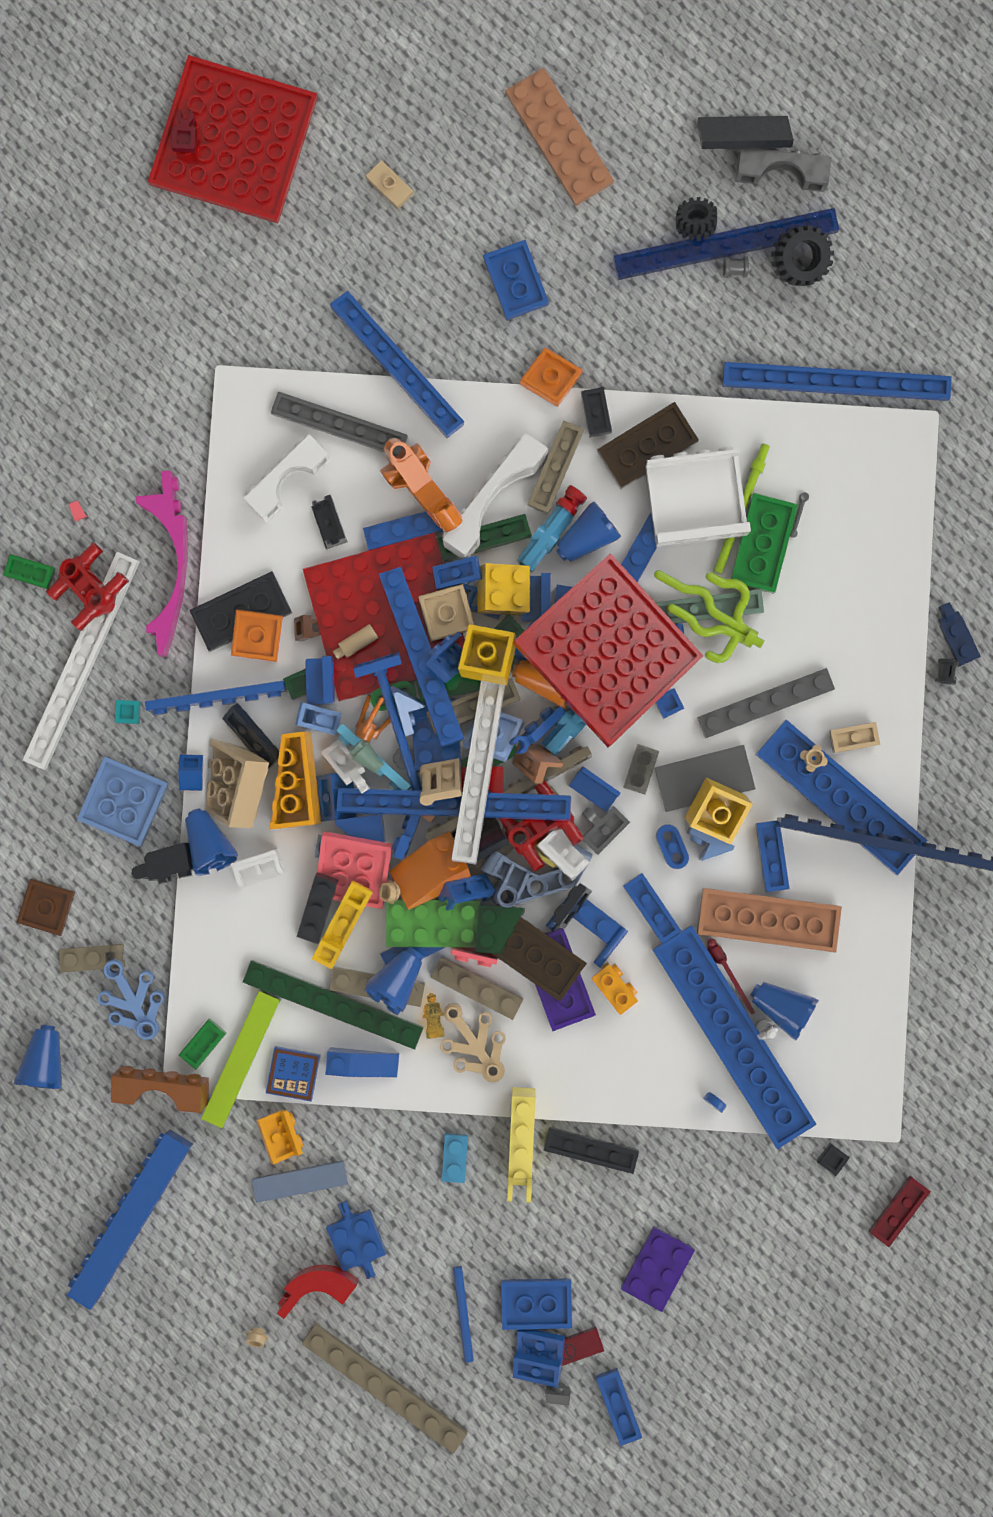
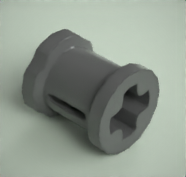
(735, 267)

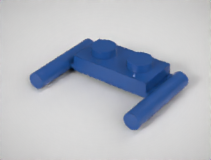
(600, 925)

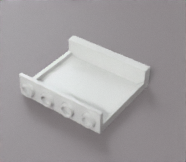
(696, 497)

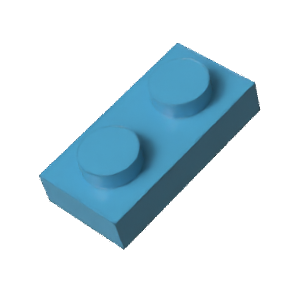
(454, 1158)

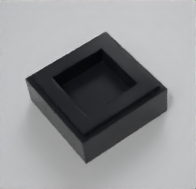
(833, 1159)

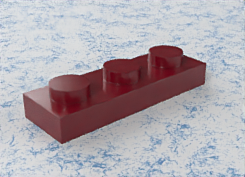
(899, 1211)

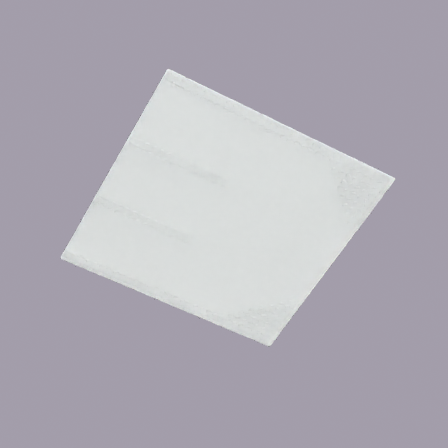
(843, 602)

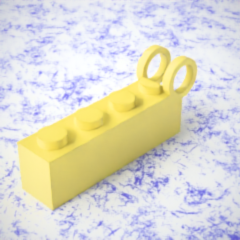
(521, 1140)

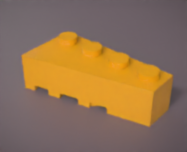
(296, 783)

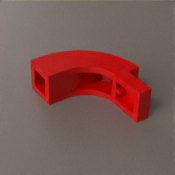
(318, 1278)

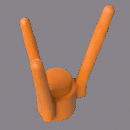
(366, 728)

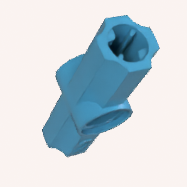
(545, 538)
(566, 729)

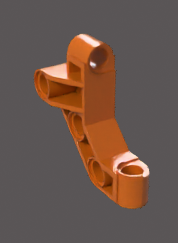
(411, 471)

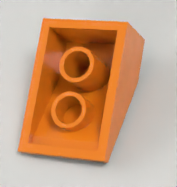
(427, 870)

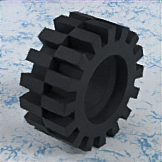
(700, 209)

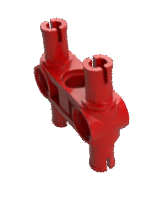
(78, 576)
(537, 831)

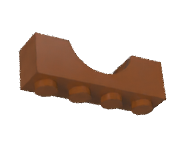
(187, 1091)

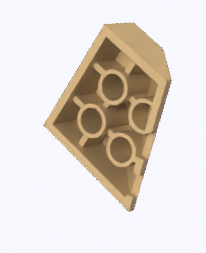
(234, 784)

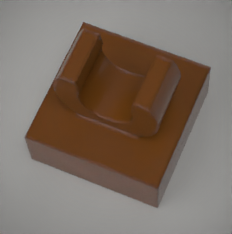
(303, 628)

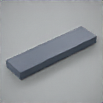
(299, 1181)

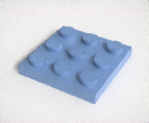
(122, 801)

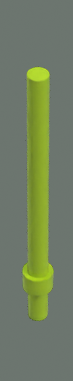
(757, 467)

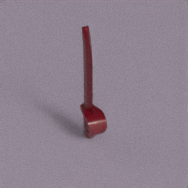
(720, 957)

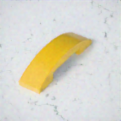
(342, 924)

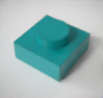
(127, 712)

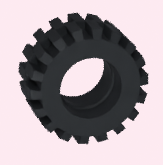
(820, 259)

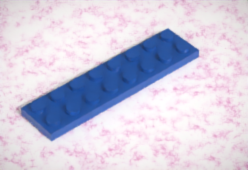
(837, 794)

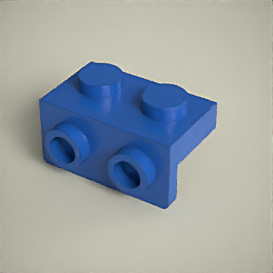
(446, 658)

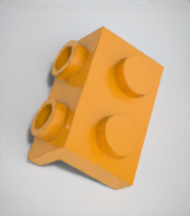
(614, 989)
(280, 1136)

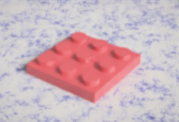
(356, 860)

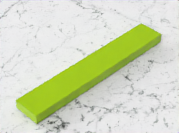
(241, 1059)

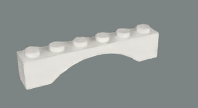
(523, 461)

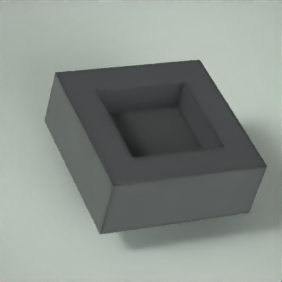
(558, 1395)

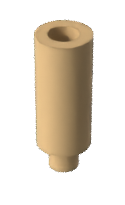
(356, 642)

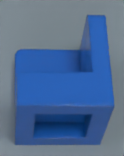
(191, 772)

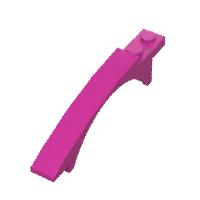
(166, 509)

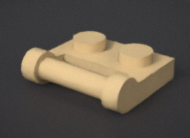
(448, 781)

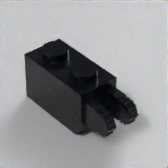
(165, 863)

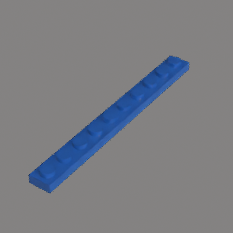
(836, 381)
(497, 804)

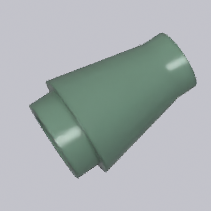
(365, 755)

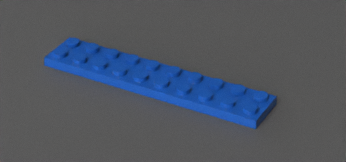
(734, 1037)

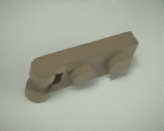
(89, 957)

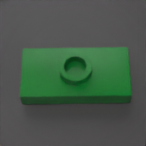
(29, 571)
(202, 1044)

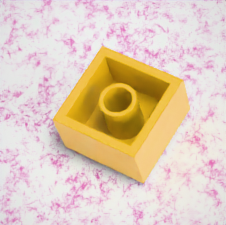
(503, 589)
(487, 654)
(718, 811)

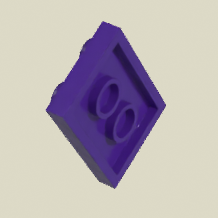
(657, 1268)

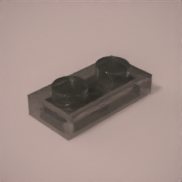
(641, 769)

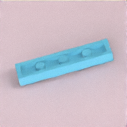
(397, 781)

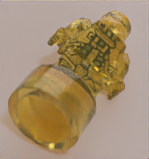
(433, 1012)

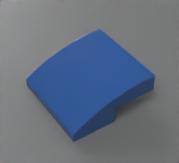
(539, 1357)

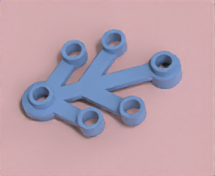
(133, 1002)

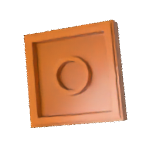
(551, 377)
(256, 635)

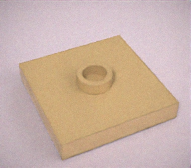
(446, 612)

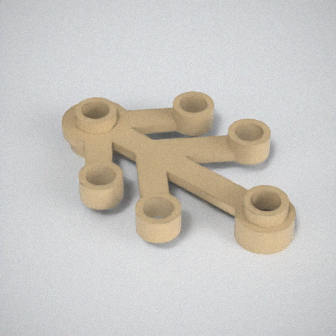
(475, 1045)

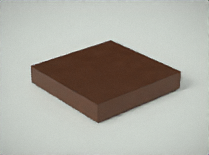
(45, 907)

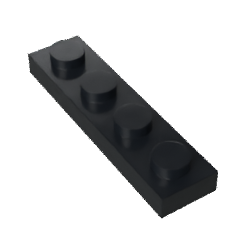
(591, 1150)

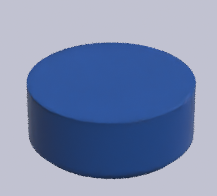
(715, 1102)

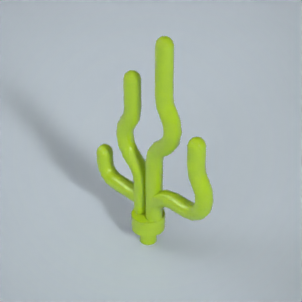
(736, 628)

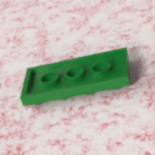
(764, 548)

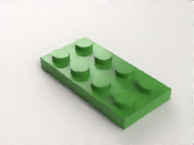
(432, 924)

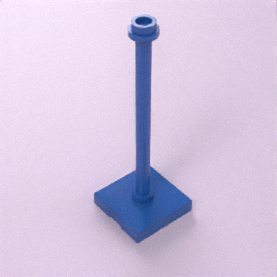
(379, 668)

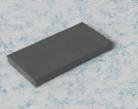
(683, 779)

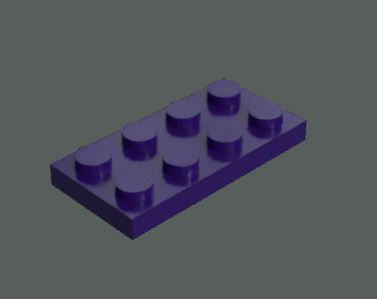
(576, 1002)

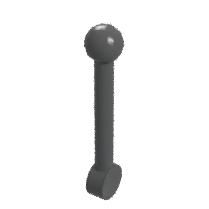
(803, 498)

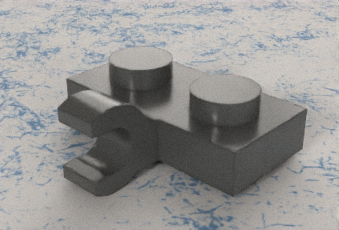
(603, 828)

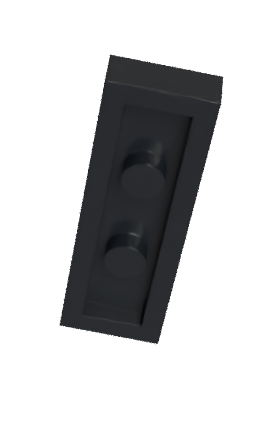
(251, 734)
(317, 908)

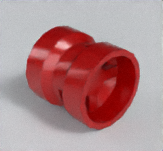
(572, 500)

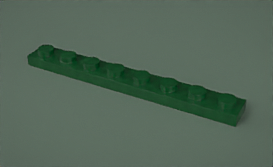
(333, 1004)

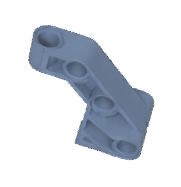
(517, 879)

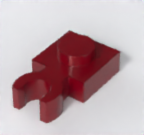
(184, 136)

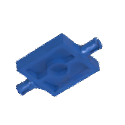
(356, 1240)

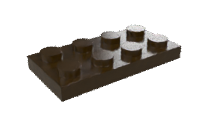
(660, 434)
(541, 959)

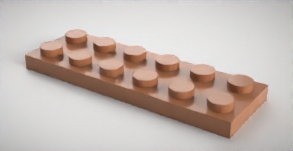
(559, 136)
(769, 920)

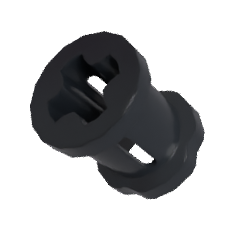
(947, 671)

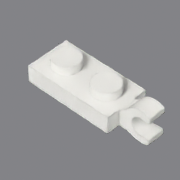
(341, 761)

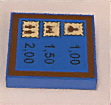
(293, 1073)

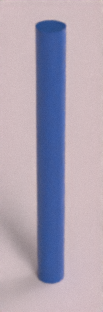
(463, 1314)

